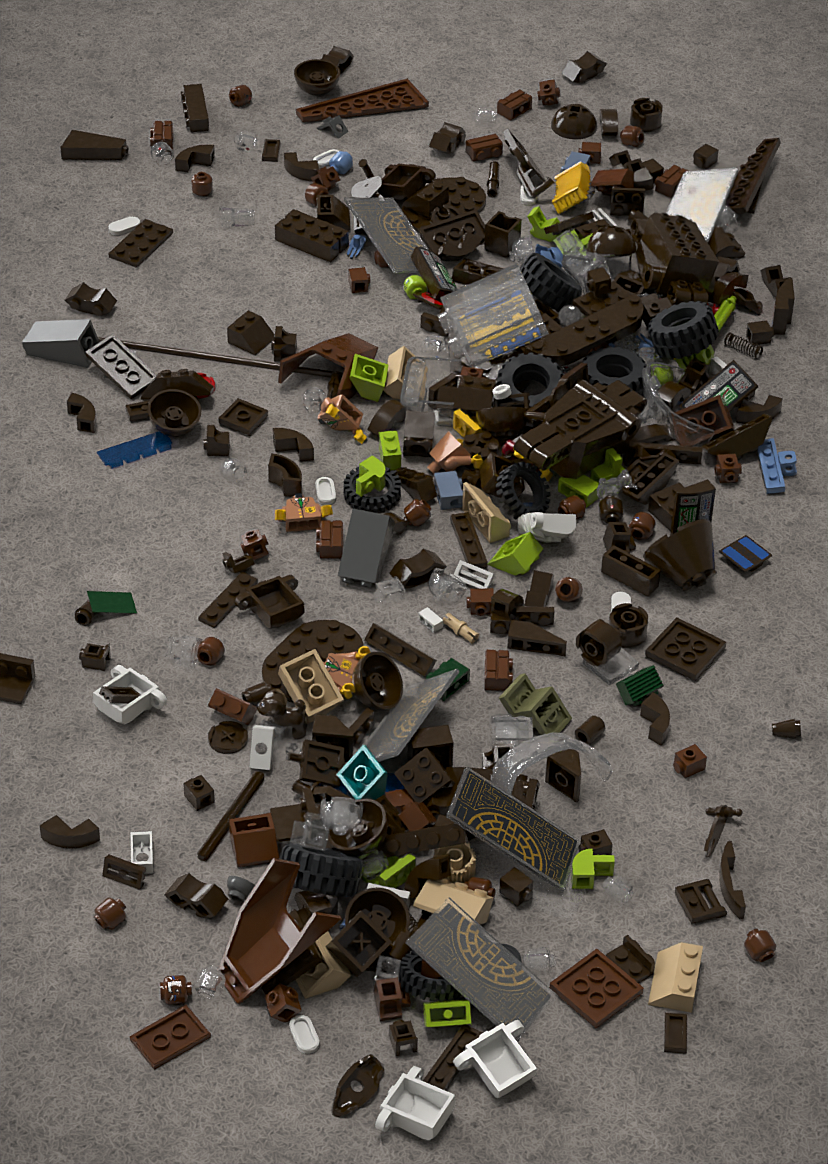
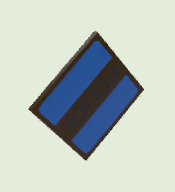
(746, 553)

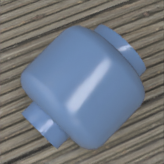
(341, 162)

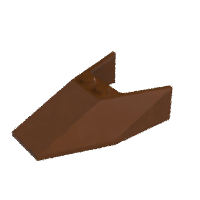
(338, 350)
(266, 934)

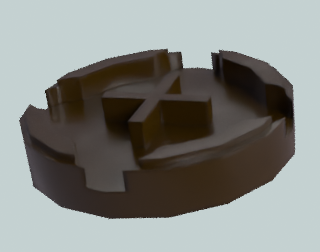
(227, 737)

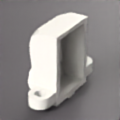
(547, 526)
(125, 712)
(498, 1059)
(415, 1106)

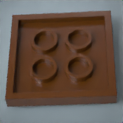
(596, 988)

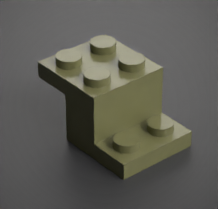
(541, 704)

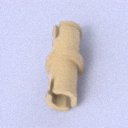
(460, 628)

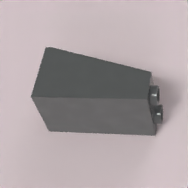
(61, 341)
(365, 547)

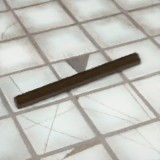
(232, 813)

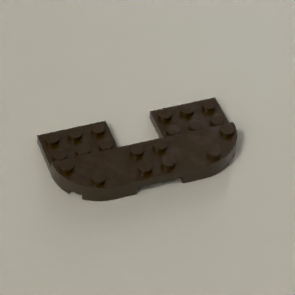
(606, 318)

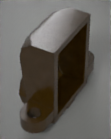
(405, 180)
(273, 601)

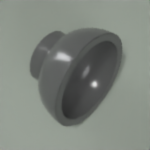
(239, 888)

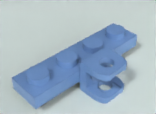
(774, 466)

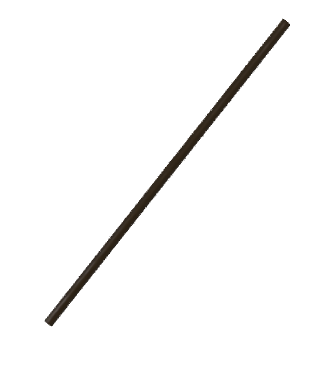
(221, 358)

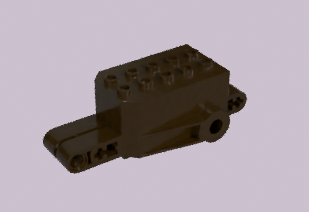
(674, 258)
(583, 428)

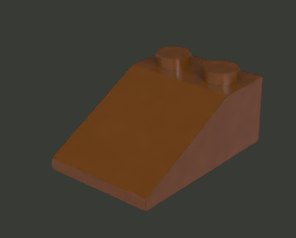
(710, 414)

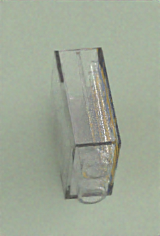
(491, 316)

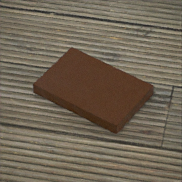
(170, 1037)

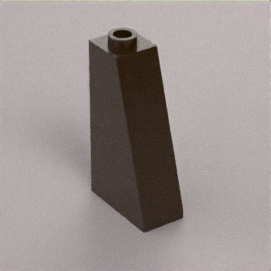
(92, 146)

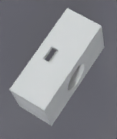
(264, 735)
(142, 843)

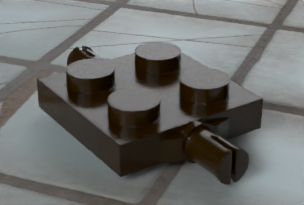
(319, 763)

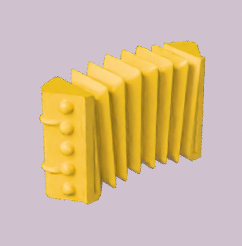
(571, 187)

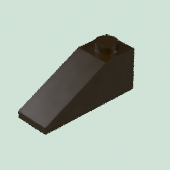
(532, 638)

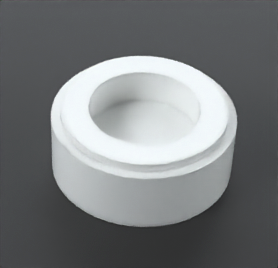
(501, 391)

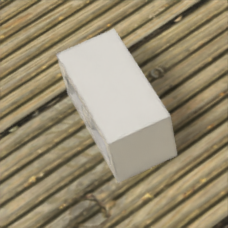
(430, 620)

